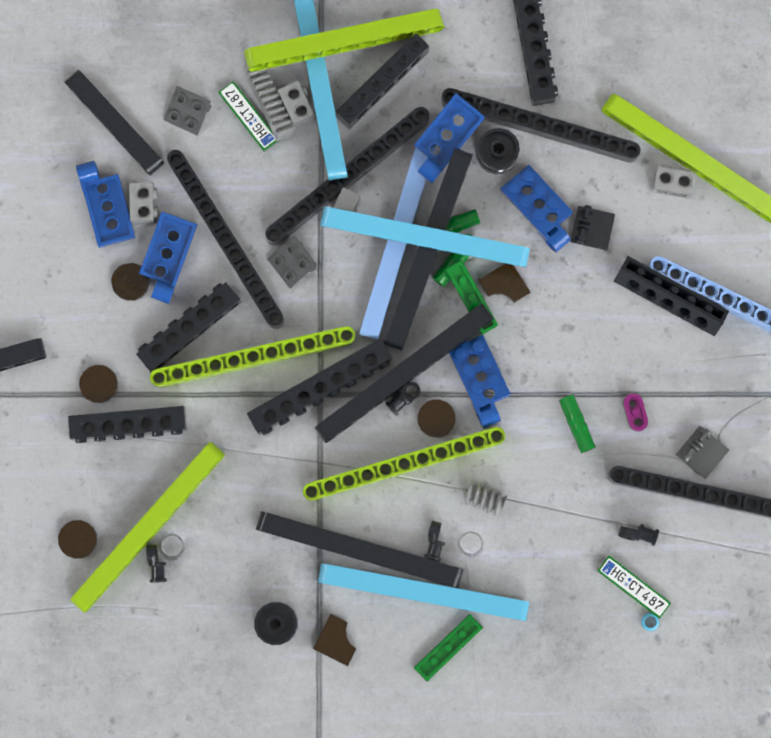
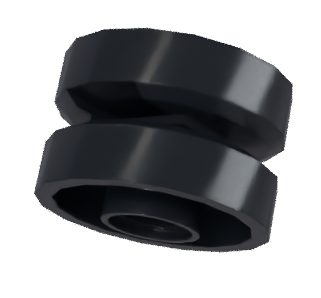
(500, 140)
(264, 623)

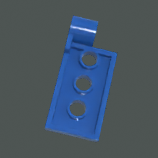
(444, 121)
(90, 181)
(550, 232)
(166, 284)
(484, 407)

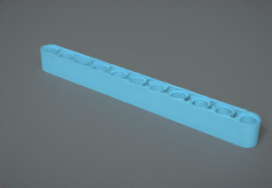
(322, 96)
(425, 236)
(423, 592)

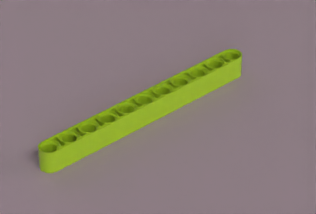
(343, 40)
(688, 155)
(243, 355)
(377, 476)
(147, 527)

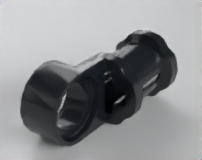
(403, 397)
(642, 534)
(435, 545)
(157, 568)

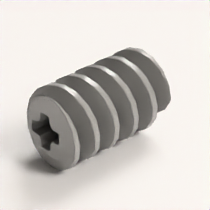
(485, 498)

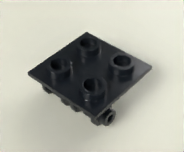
(592, 227)

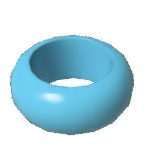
(656, 622)

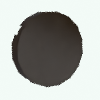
(128, 283)
(98, 383)
(436, 418)
(77, 539)

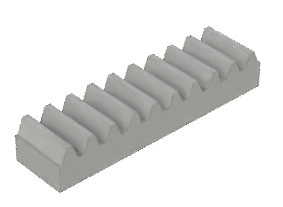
(270, 104)

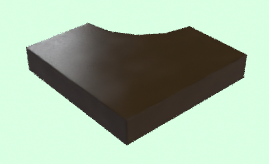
(505, 282)
(334, 641)

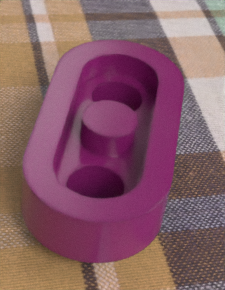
(636, 412)

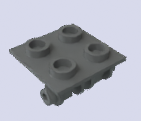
(187, 110)
(292, 262)
(702, 452)

